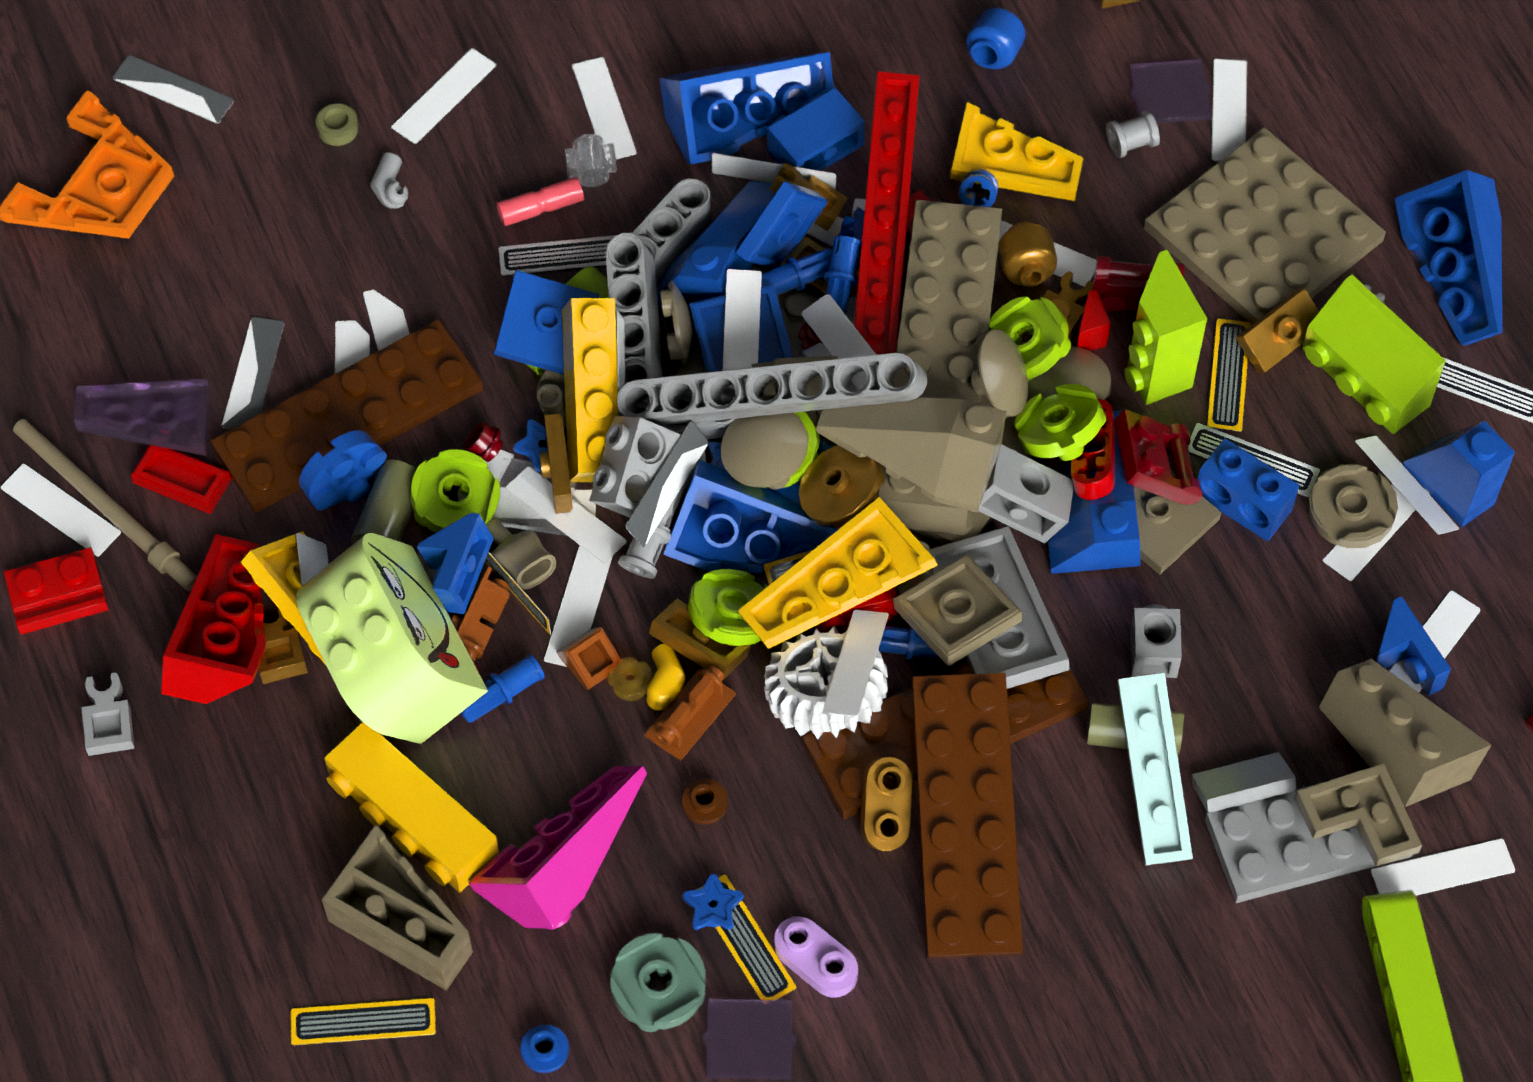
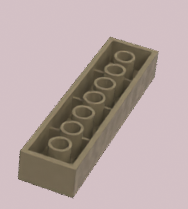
(941, 317)

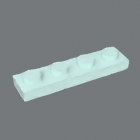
(1154, 769)

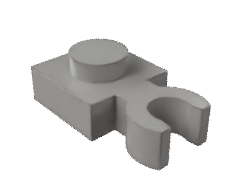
(109, 721)

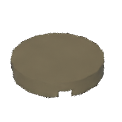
(1352, 506)

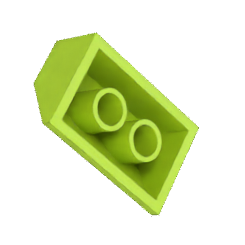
(1165, 335)
(1373, 356)

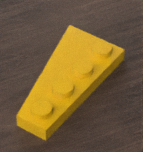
(842, 572)

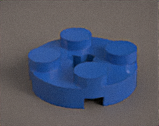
(342, 471)

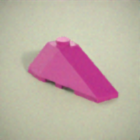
(557, 866)

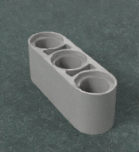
(677, 219)

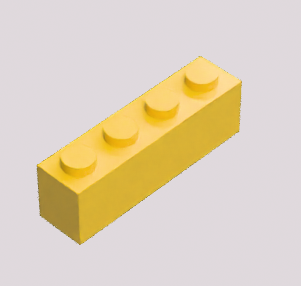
(589, 381)
(411, 807)

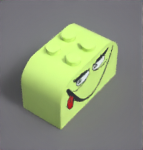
(389, 640)

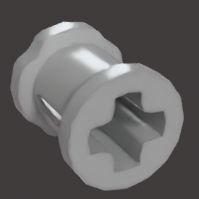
(1132, 134)

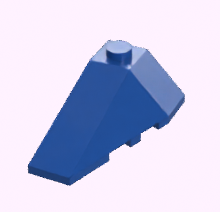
(736, 103)
(1459, 244)
(703, 265)
(738, 524)
(1101, 530)

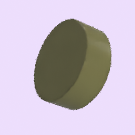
(337, 124)

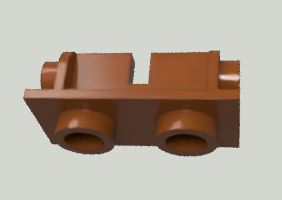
(485, 602)
(691, 712)

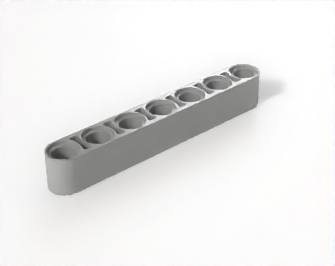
(791, 395)

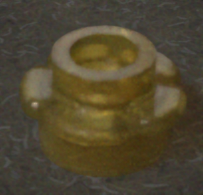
(628, 689)

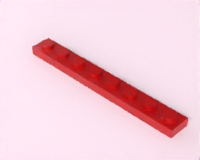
(886, 210)

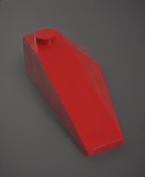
(219, 630)

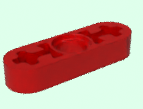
(1100, 460)

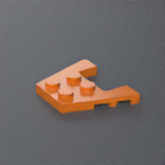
(109, 188)

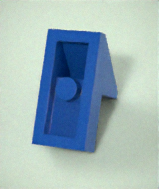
(458, 559)
(1408, 641)

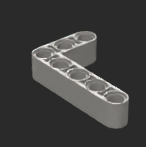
(644, 318)

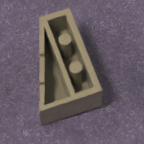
(1404, 730)
(396, 912)

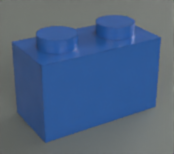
(816, 133)

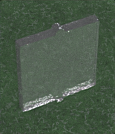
(514, 512)

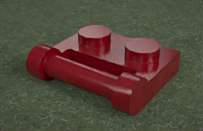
(1122, 283)
(1146, 461)

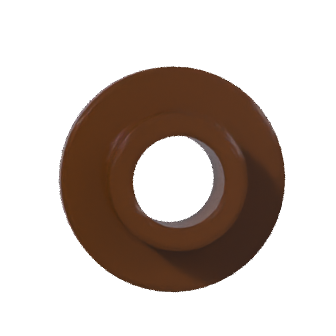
(704, 813)

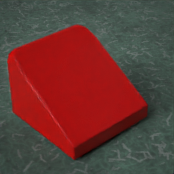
(1094, 324)

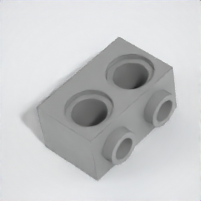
(629, 464)

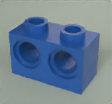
(1247, 489)

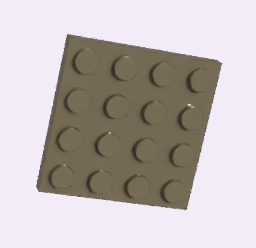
(1263, 228)

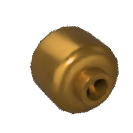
(1027, 254)

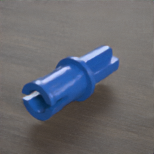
(842, 270)
(798, 272)
(905, 642)
(504, 687)

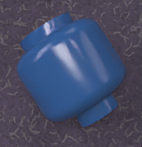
(995, 38)

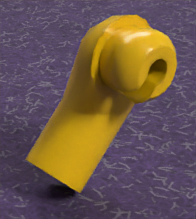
(667, 680)

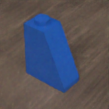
(1463, 470)

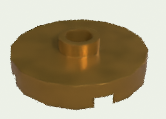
(839, 486)

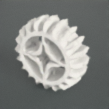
(798, 688)

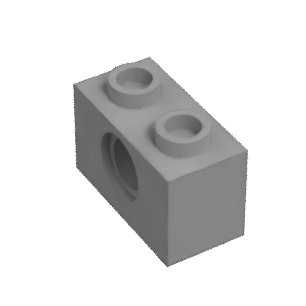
(1027, 495)

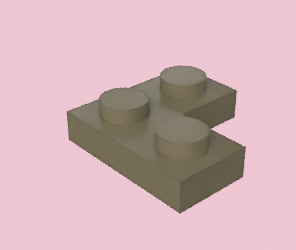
(1365, 801)

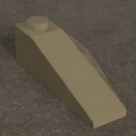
(932, 442)

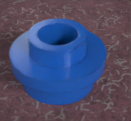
(548, 1061)

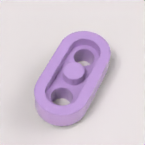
(813, 956)

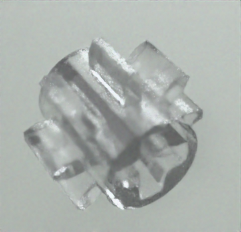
(591, 160)

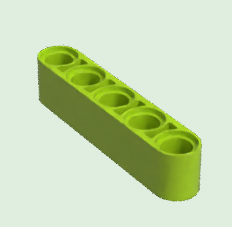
(1410, 988)

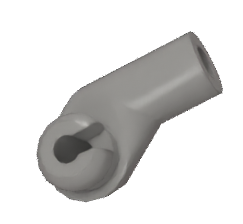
(385, 185)

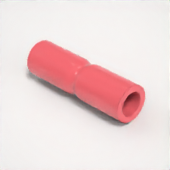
(545, 200)

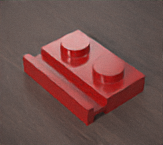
(55, 590)

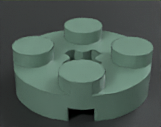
(656, 1008)

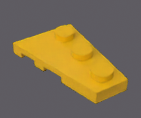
(1014, 158)
(278, 573)

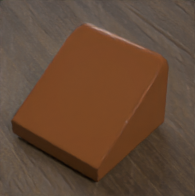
(590, 657)

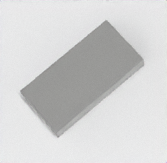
(1243, 782)

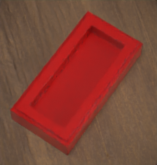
(181, 478)

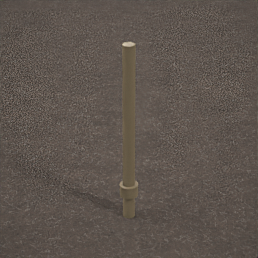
(160, 554)

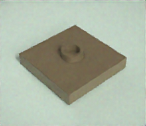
(1170, 527)
(957, 610)

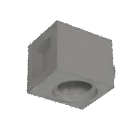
(1152, 657)

